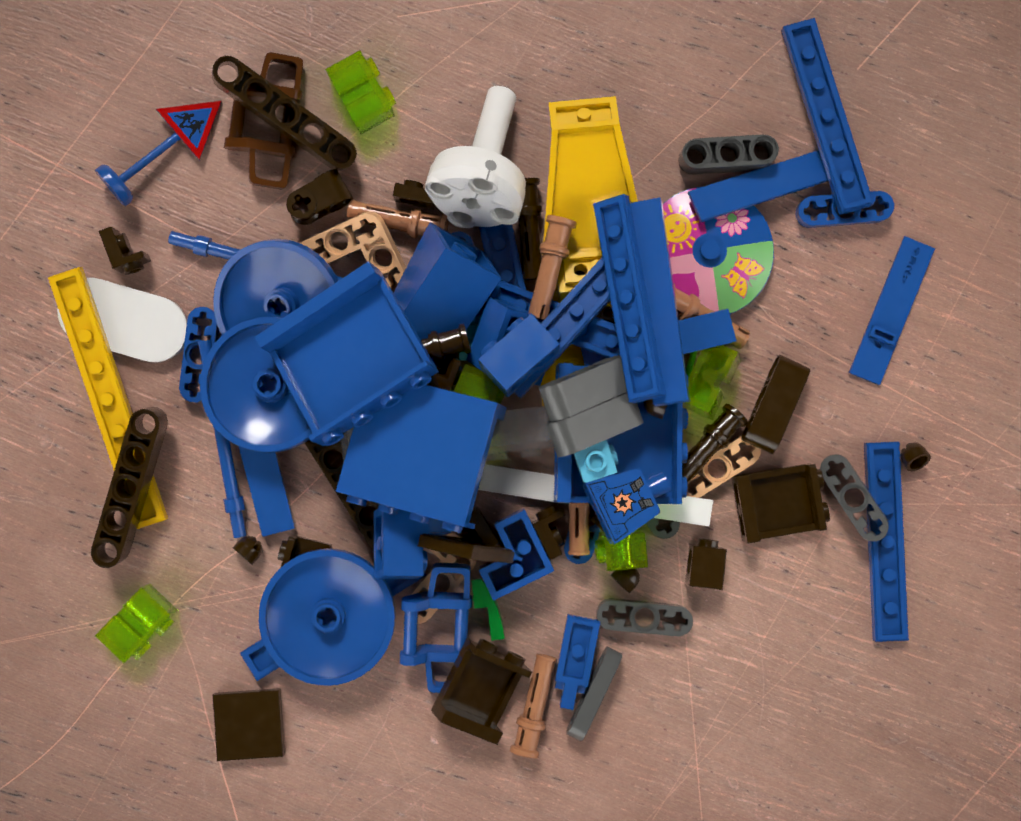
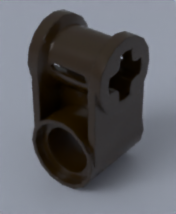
(322, 196)

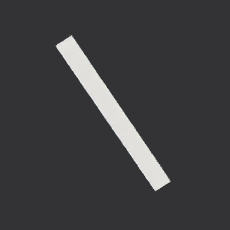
(541, 487)

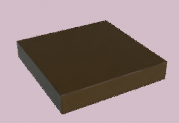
(466, 548)
(248, 724)

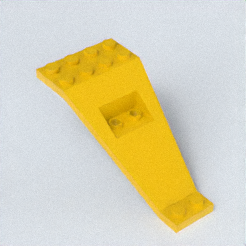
(584, 168)

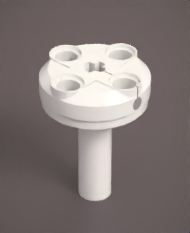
(475, 181)

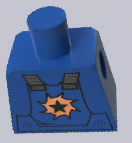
(625, 501)

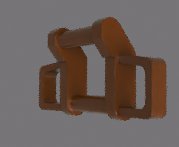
(284, 148)

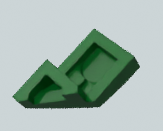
(483, 599)

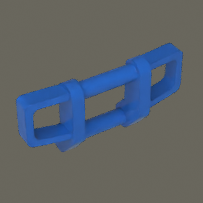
(412, 604)

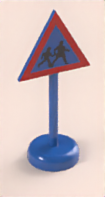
(191, 125)

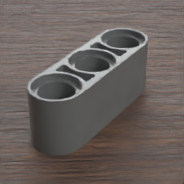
(742, 147)
(583, 388)
(594, 425)

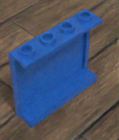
(348, 354)
(651, 446)
(422, 456)

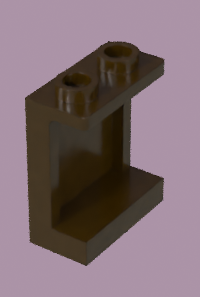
(780, 502)
(479, 689)

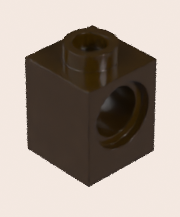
(706, 564)

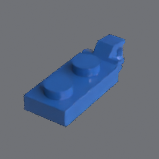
(576, 658)

